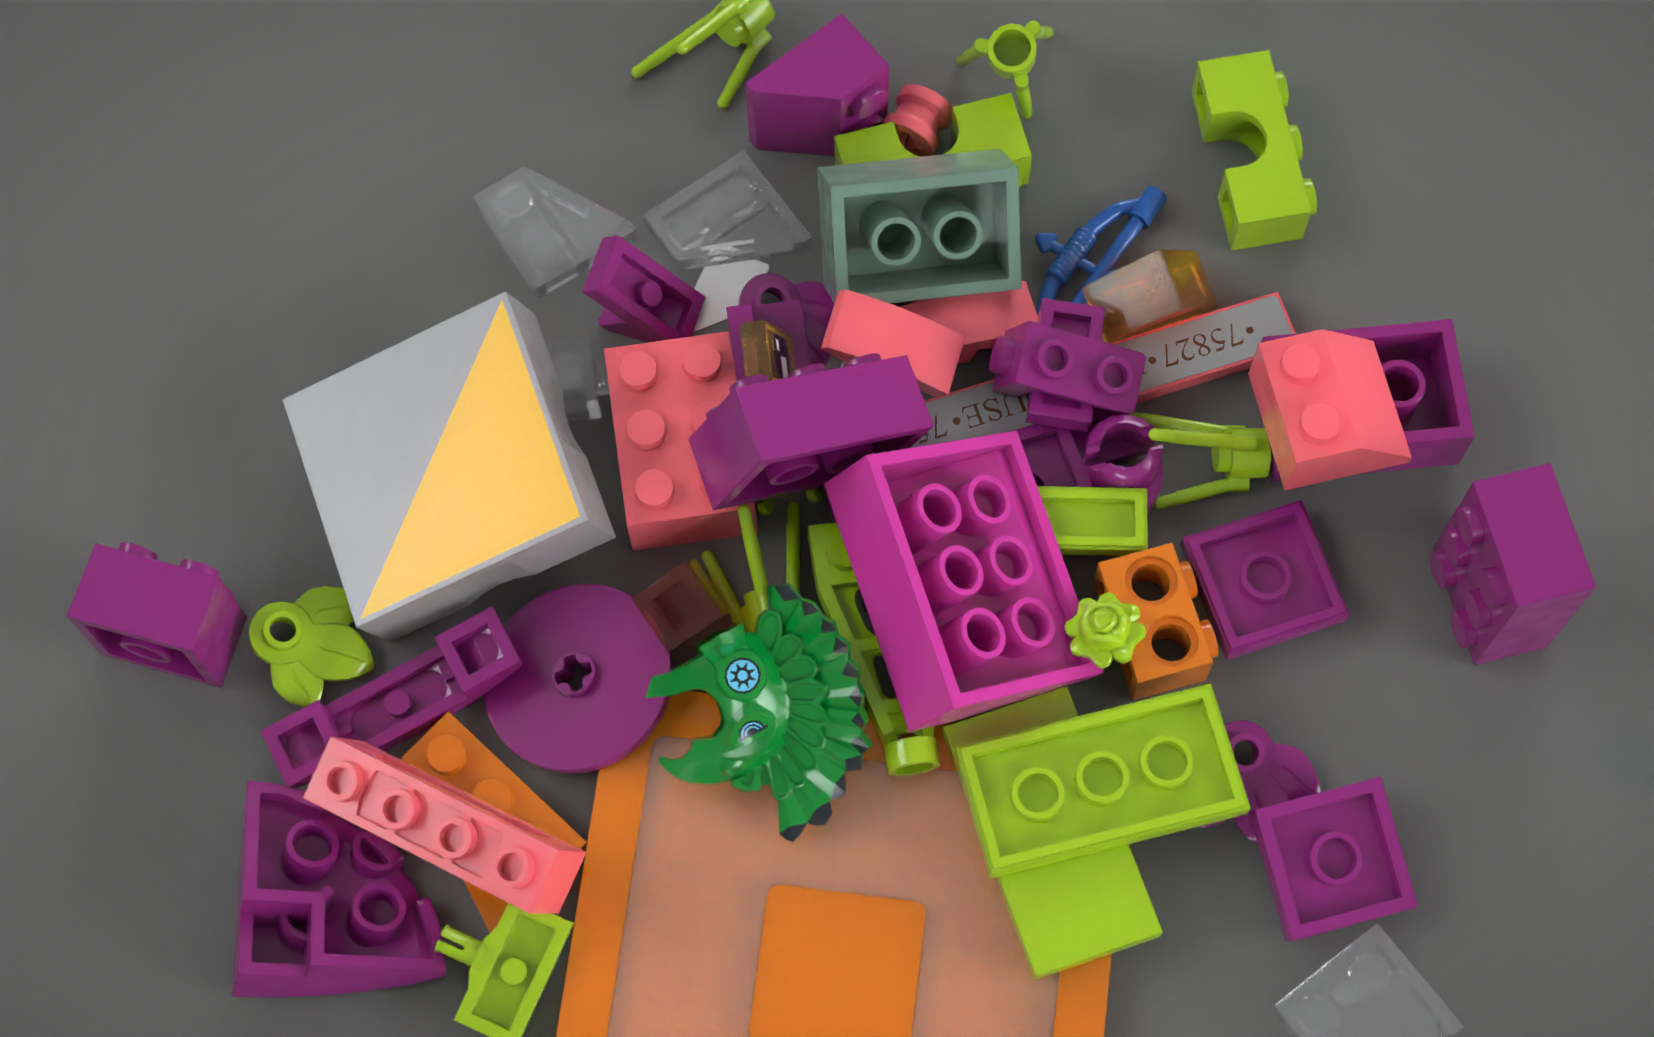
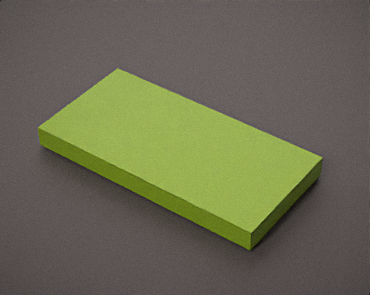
(1101, 780)
(1073, 906)

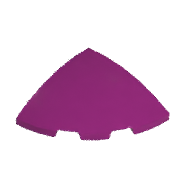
(324, 905)

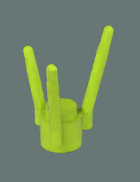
(735, 24)
(1011, 55)
(1235, 451)
(756, 600)

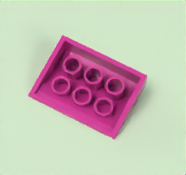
(959, 576)

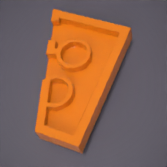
(463, 761)

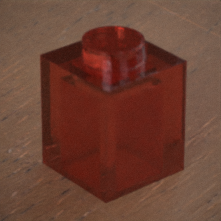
(681, 604)

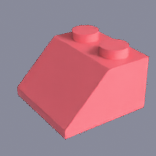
(1326, 407)

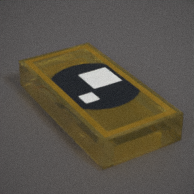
(767, 350)

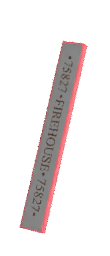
(1175, 360)

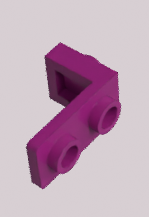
(1067, 367)

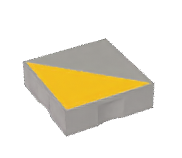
(446, 468)

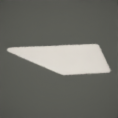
(722, 288)

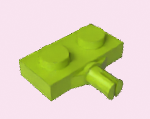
(507, 969)

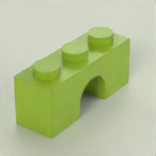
(1245, 103)
(974, 127)

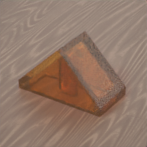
(1151, 293)

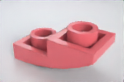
(979, 316)
(869, 326)

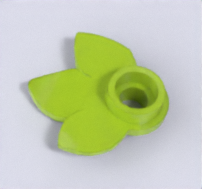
(321, 645)

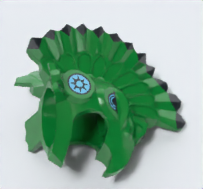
(784, 707)

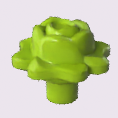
(1105, 630)

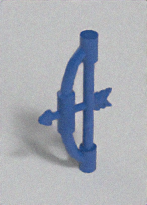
(1072, 255)

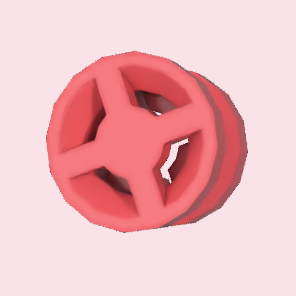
(920, 118)

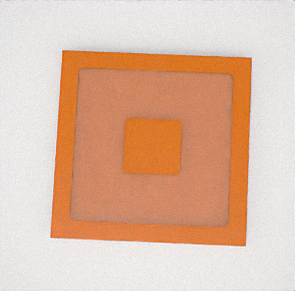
(854, 929)

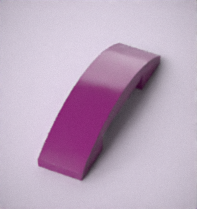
(400, 702)

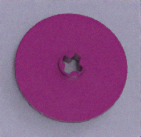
(606, 718)

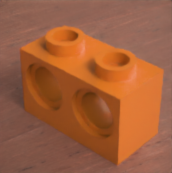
(1165, 618)

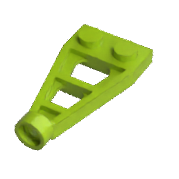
(836, 591)

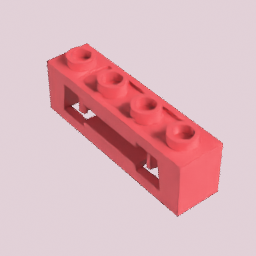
(445, 825)

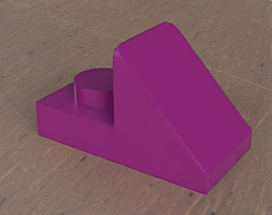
(640, 294)

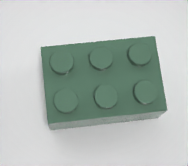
(921, 226)

